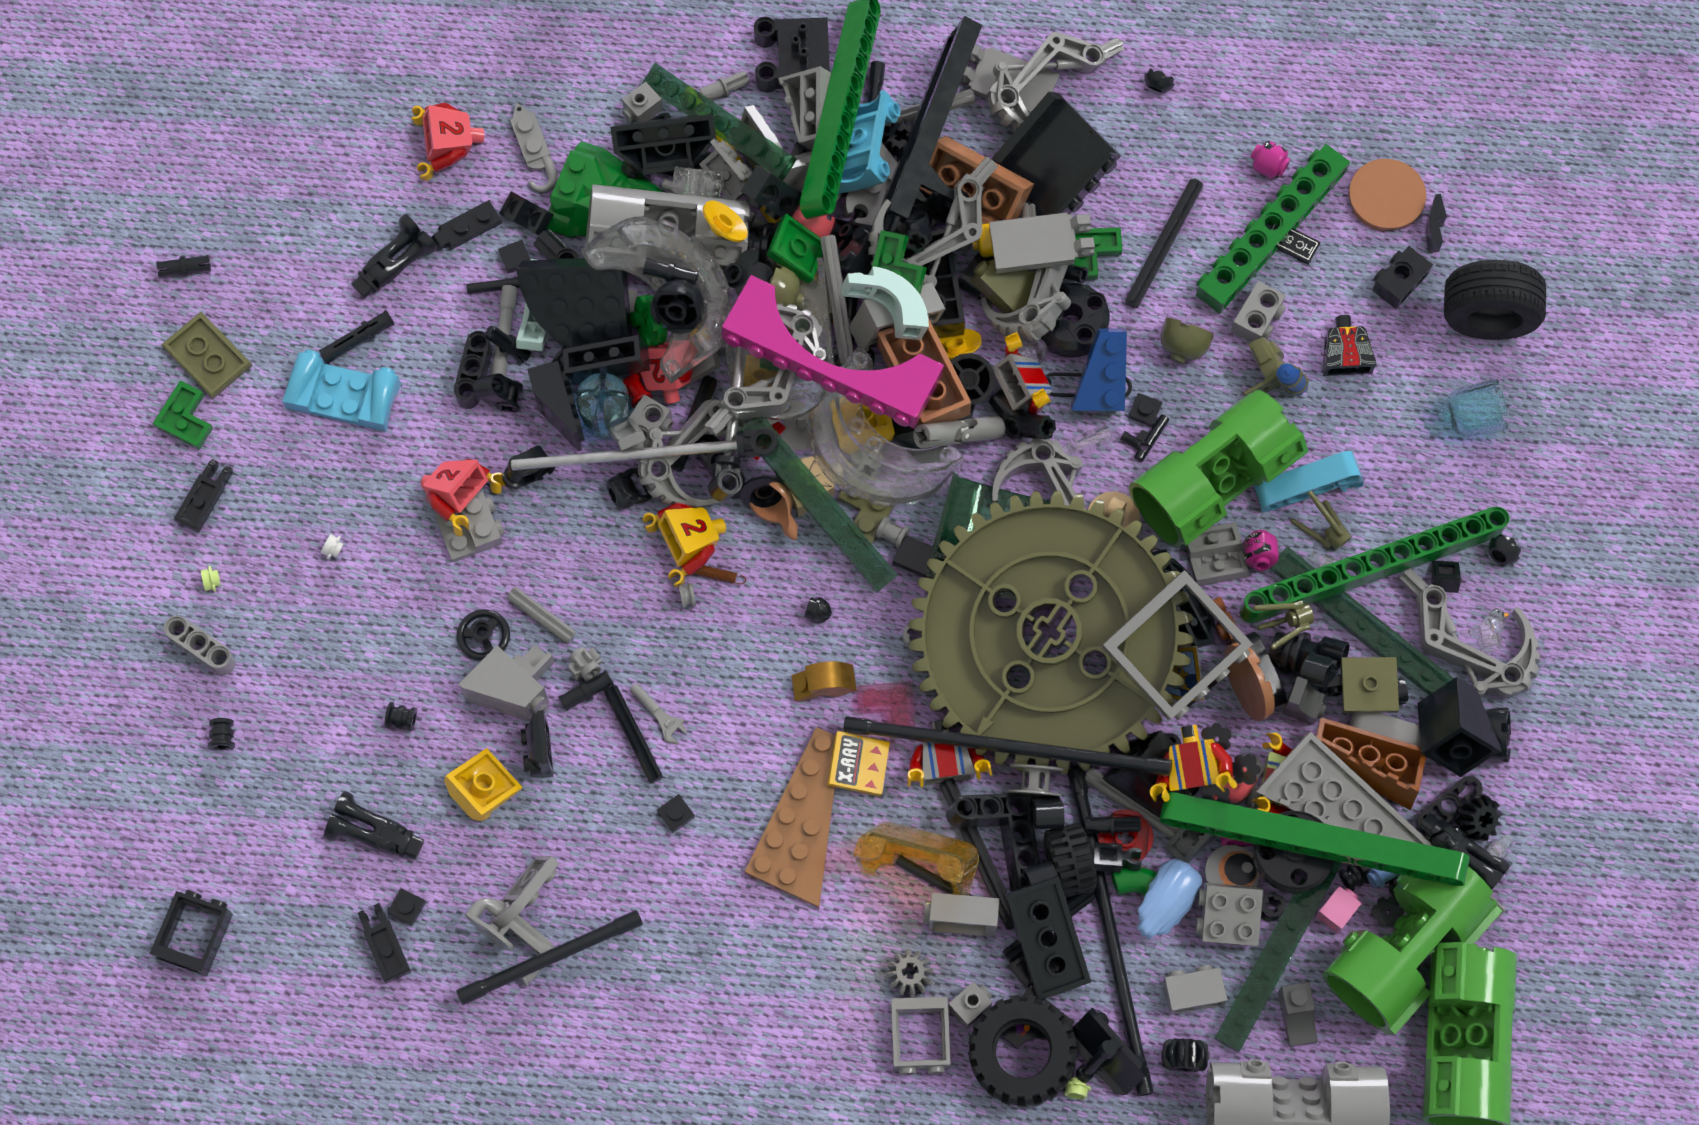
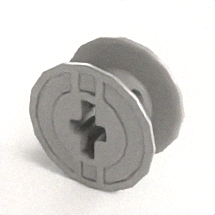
(1035, 780)

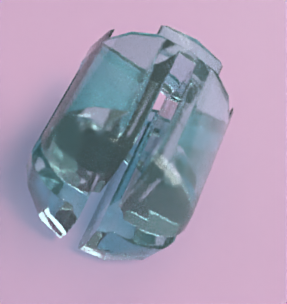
(613, 402)

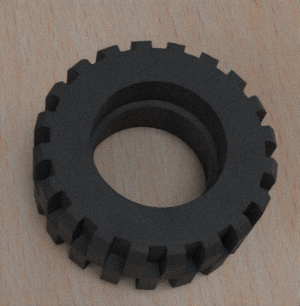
(1015, 1012)

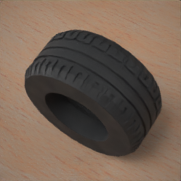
(1495, 299)

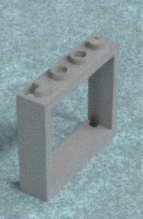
(1218, 673)

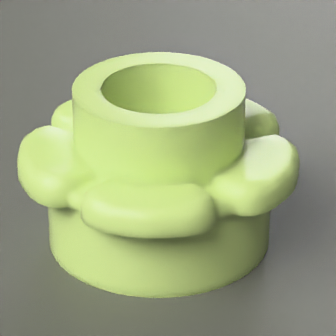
(210, 579)
(1076, 1089)

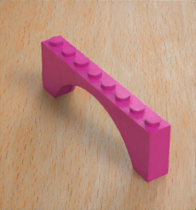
(892, 391)

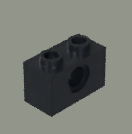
(1411, 266)

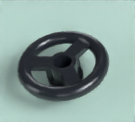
(478, 626)

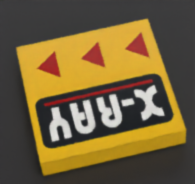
(858, 763)

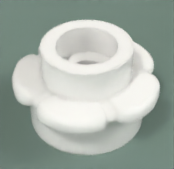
(332, 546)

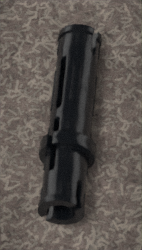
(357, 336)

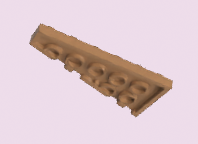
(796, 838)

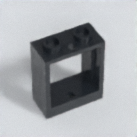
(180, 900)

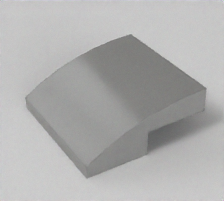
(1217, 555)

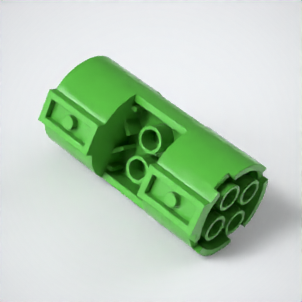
(1243, 449)
(1380, 974)
(1469, 1035)

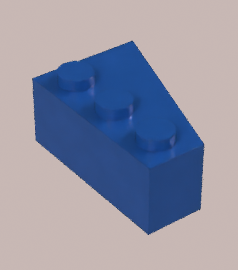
(1104, 374)

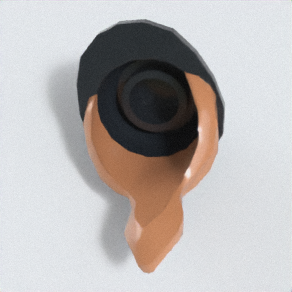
(770, 501)

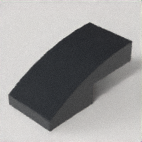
(526, 213)
(1435, 219)

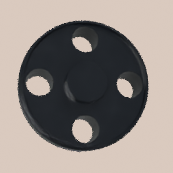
(1066, 335)
(1285, 863)

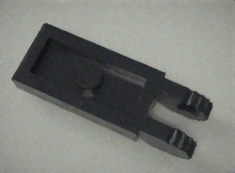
(203, 497)
(384, 946)

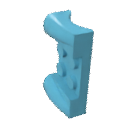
(863, 163)
(341, 392)

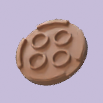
(1387, 194)
(1250, 685)

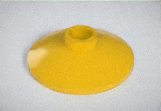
(724, 221)
(961, 344)

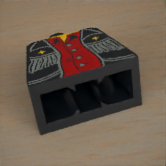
(1347, 349)

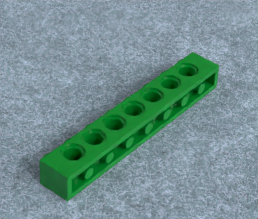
(1220, 295)

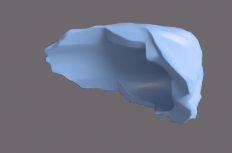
(1168, 898)

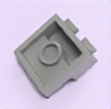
(482, 533)

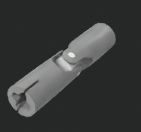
(959, 431)

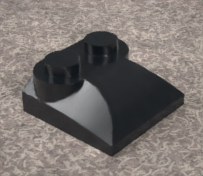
(537, 739)

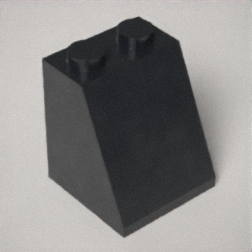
(1456, 728)
(1137, 783)

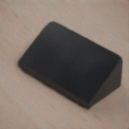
(913, 556)

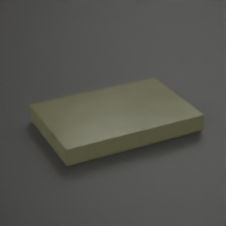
(206, 355)

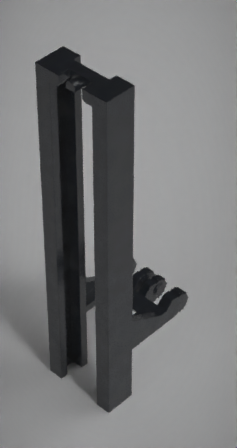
(913, 165)

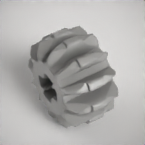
(900, 968)

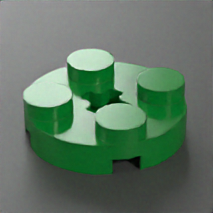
(647, 328)

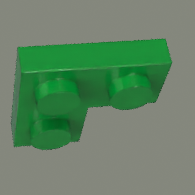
(1106, 241)
(890, 256)
(177, 416)

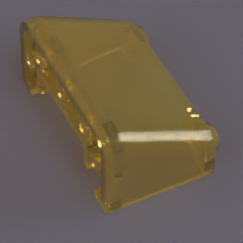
(954, 857)

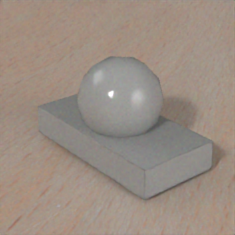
(627, 435)

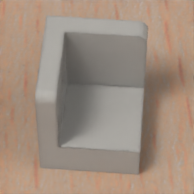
(535, 662)

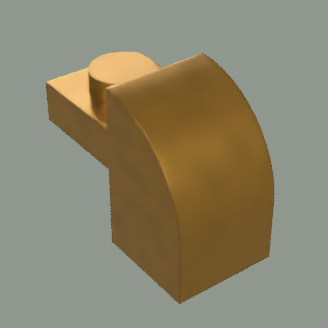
(824, 678)

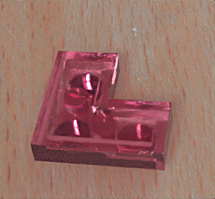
(889, 698)

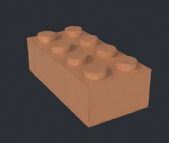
(1002, 192)
(949, 398)

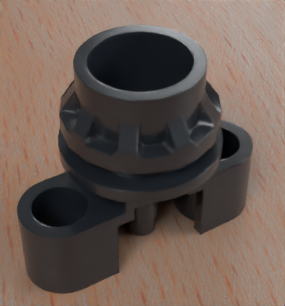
(1308, 658)

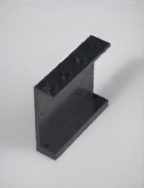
(1058, 155)

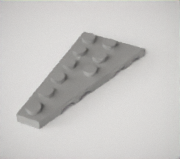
(1324, 786)

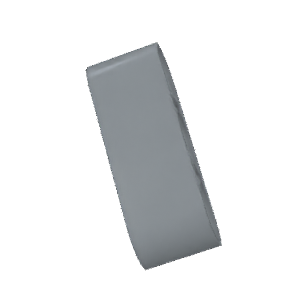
(193, 635)
(1387, 726)

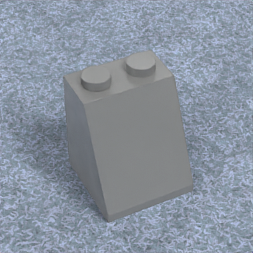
(504, 687)

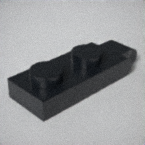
(467, 226)

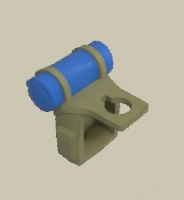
(1275, 370)

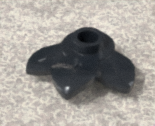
(746, 266)

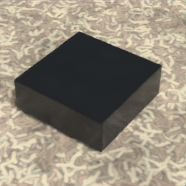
(513, 255)

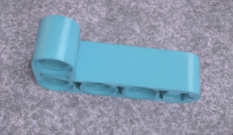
(1319, 477)

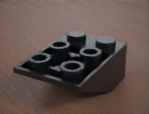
(853, 247)
(556, 401)

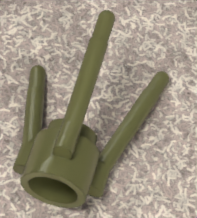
(1336, 534)
(1298, 616)

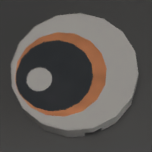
(1231, 866)

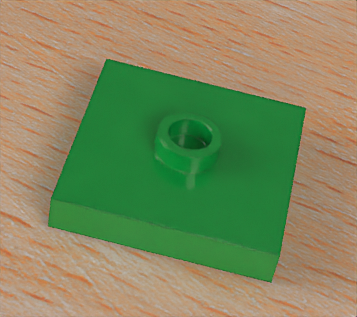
(796, 248)

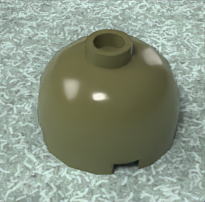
(786, 286)
(1184, 340)

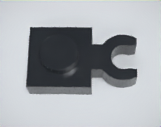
(1111, 857)

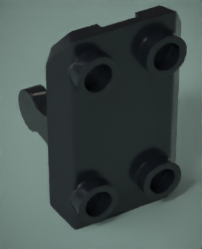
(1107, 1054)

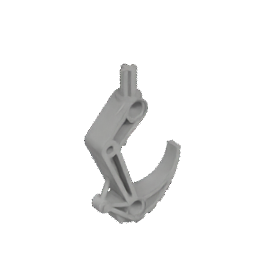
(1067, 53)
(963, 209)
(1043, 305)
(759, 399)
(1025, 460)
(664, 484)
(1435, 621)

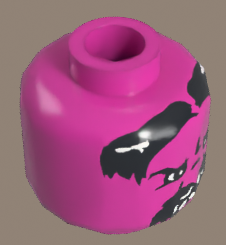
(1270, 159)
(1261, 550)

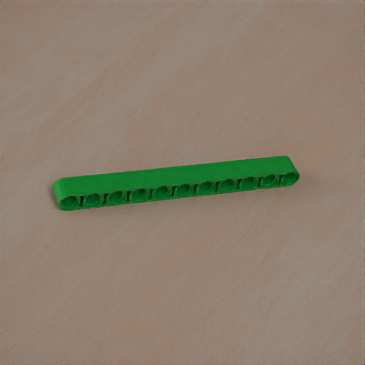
(840, 109)
(1384, 556)
(1315, 839)

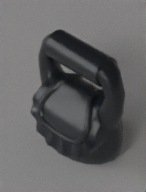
(623, 490)

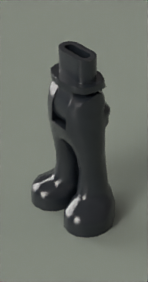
(383, 268)
(387, 834)
(1446, 836)

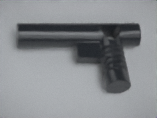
(1145, 438)

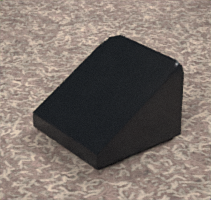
(1446, 575)

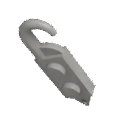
(533, 147)

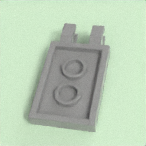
(983, 77)
(1039, 241)

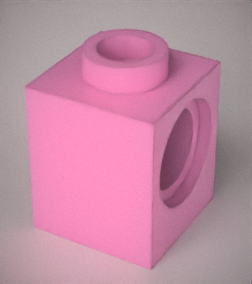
(1339, 909)

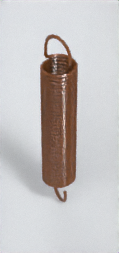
(718, 574)

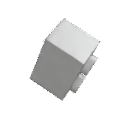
(1194, 990)

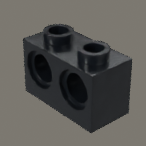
(771, 192)

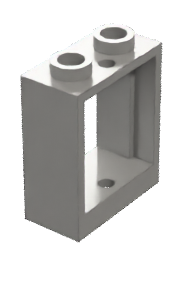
(962, 914)
(919, 1006)

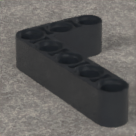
(1008, 822)

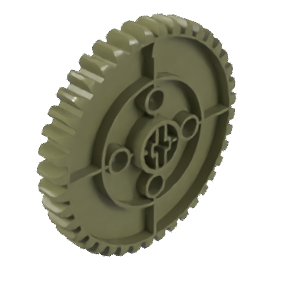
(1037, 557)

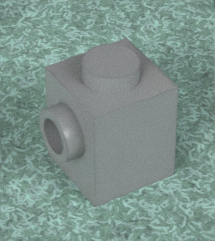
(641, 104)
(970, 1004)

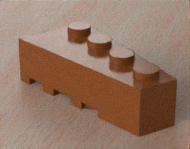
(1381, 762)

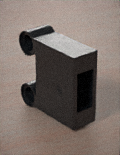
(801, 46)

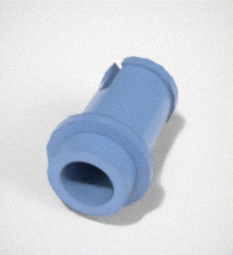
(1378, 878)

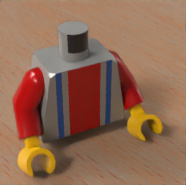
(1022, 378)
(938, 762)

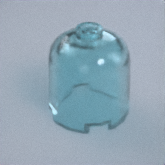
(1476, 409)

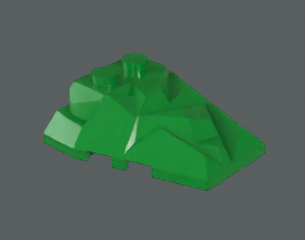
(572, 192)

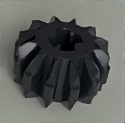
(895, 137)
(1479, 817)
(1185, 1055)

